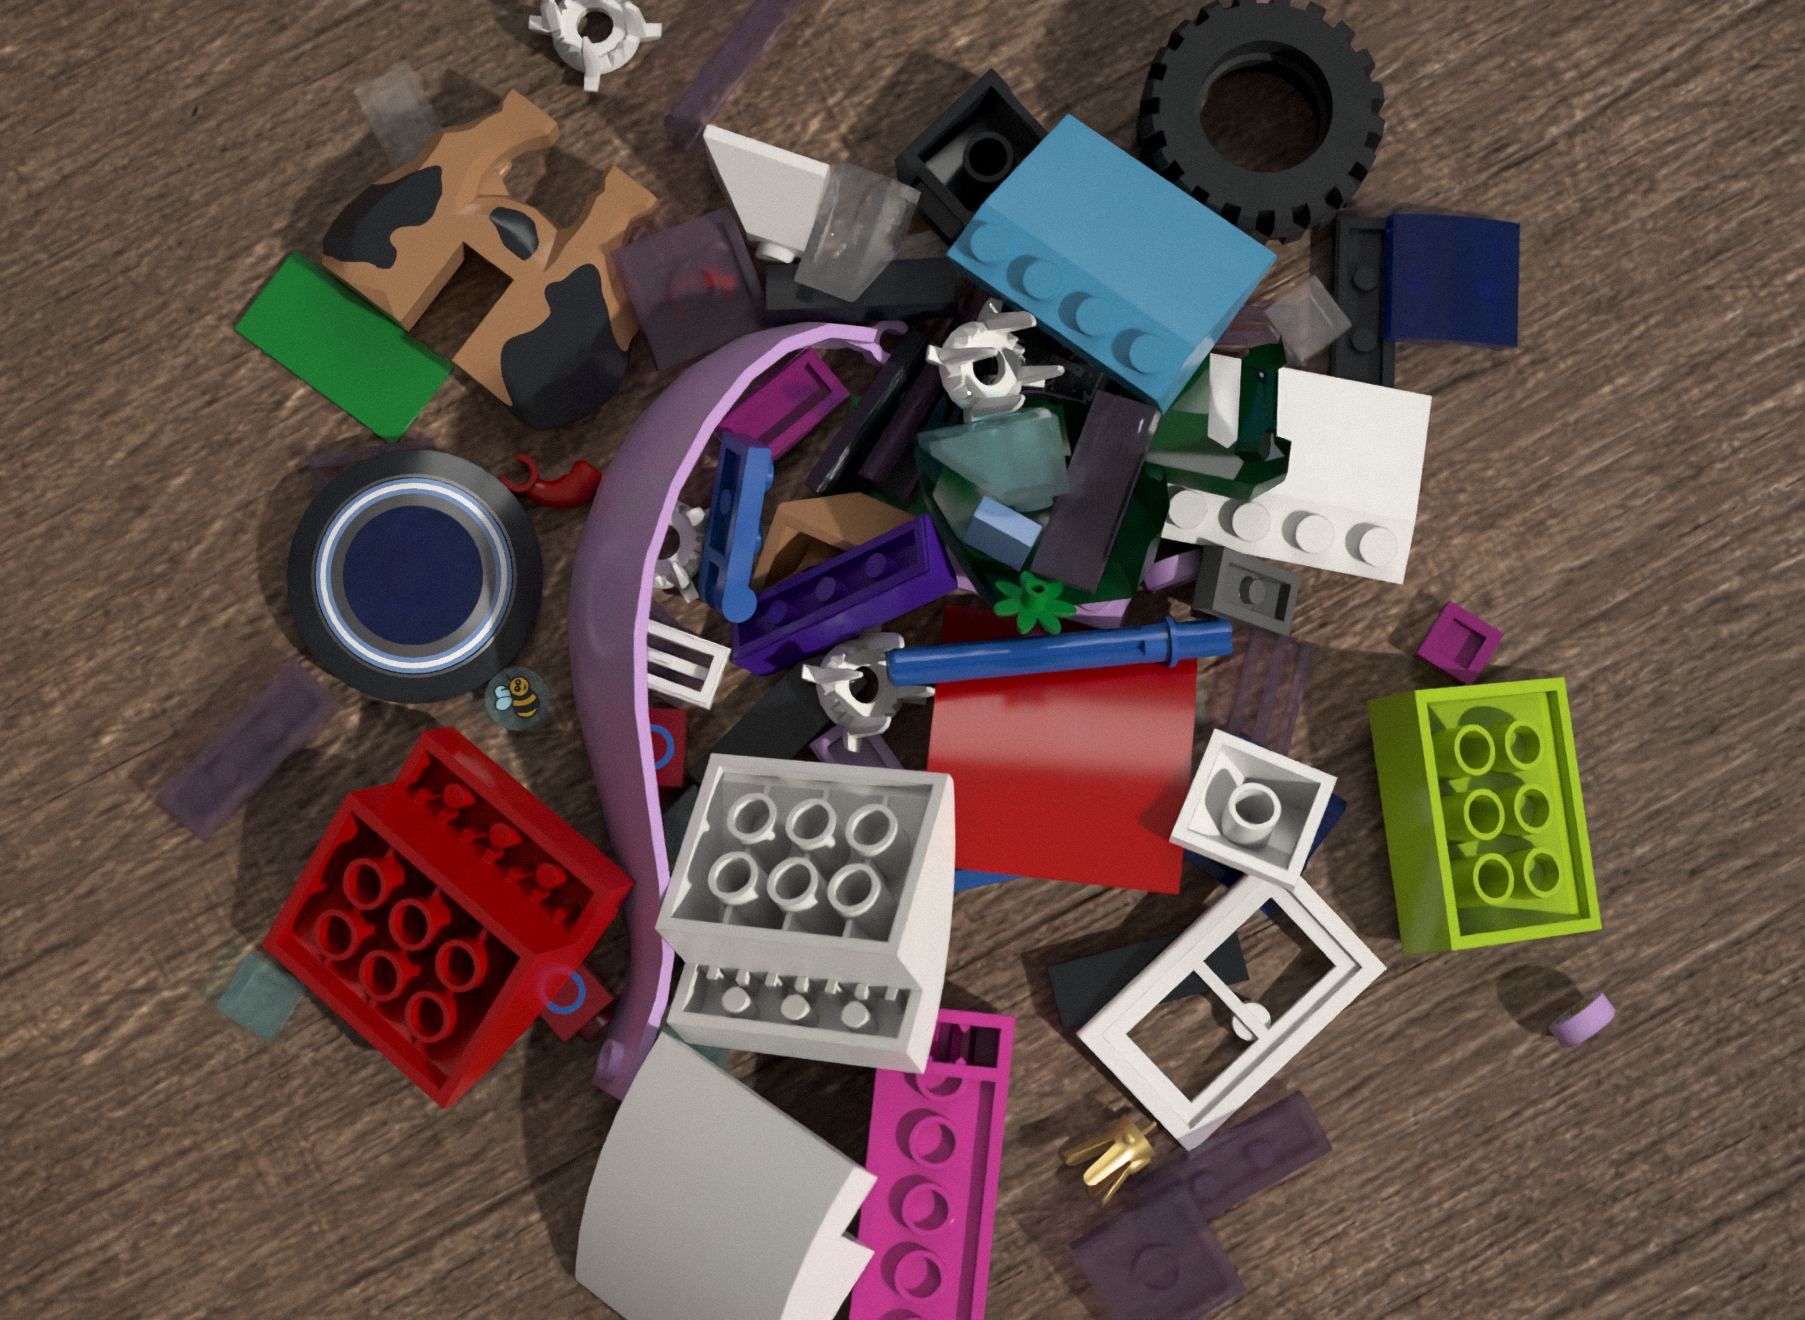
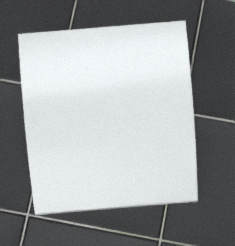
(813, 911)
(717, 1203)

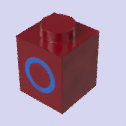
(670, 749)
(581, 1005)

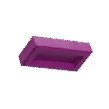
(787, 404)

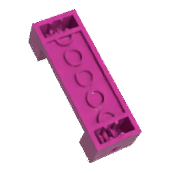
(937, 1175)

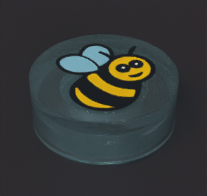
(517, 699)

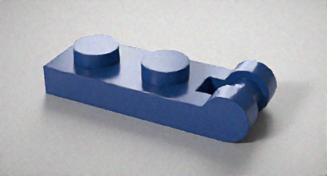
(735, 526)

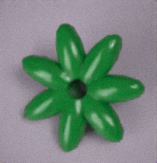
(1032, 603)

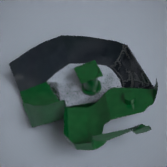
(1177, 455)

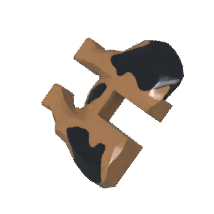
(563, 324)

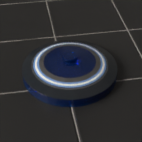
(416, 576)

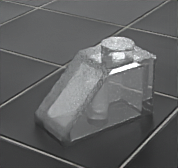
(856, 231)

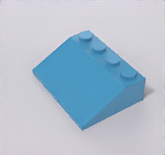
(1111, 261)

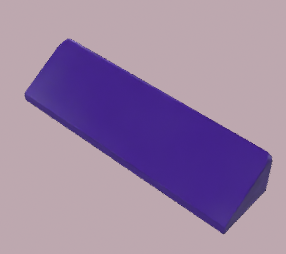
(844, 597)

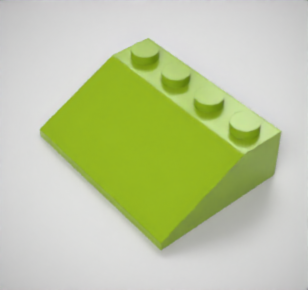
(1483, 815)

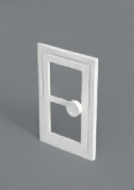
(1273, 1045)

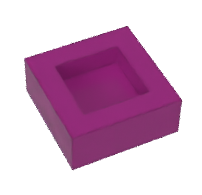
(1458, 644)

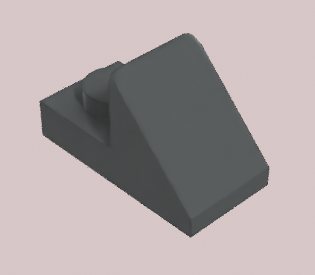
(1245, 591)

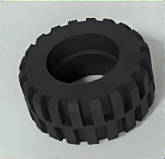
(1296, 49)

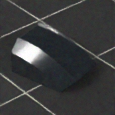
(968, 154)

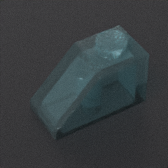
(1007, 456)

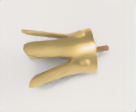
(1125, 1155)

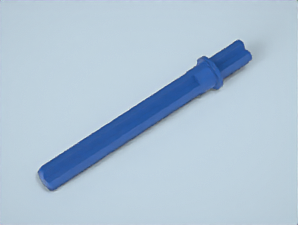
(1060, 652)

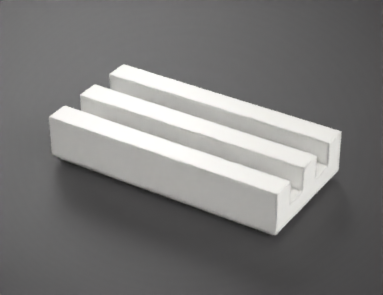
(711, 677)

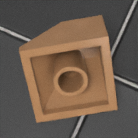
(819, 530)

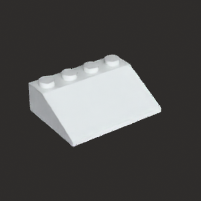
(1347, 480)

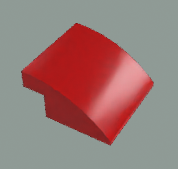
(1065, 766)
(445, 913)

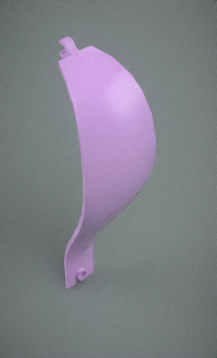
(609, 643)

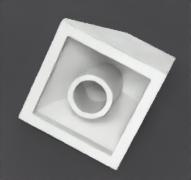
(769, 192)
(1253, 810)

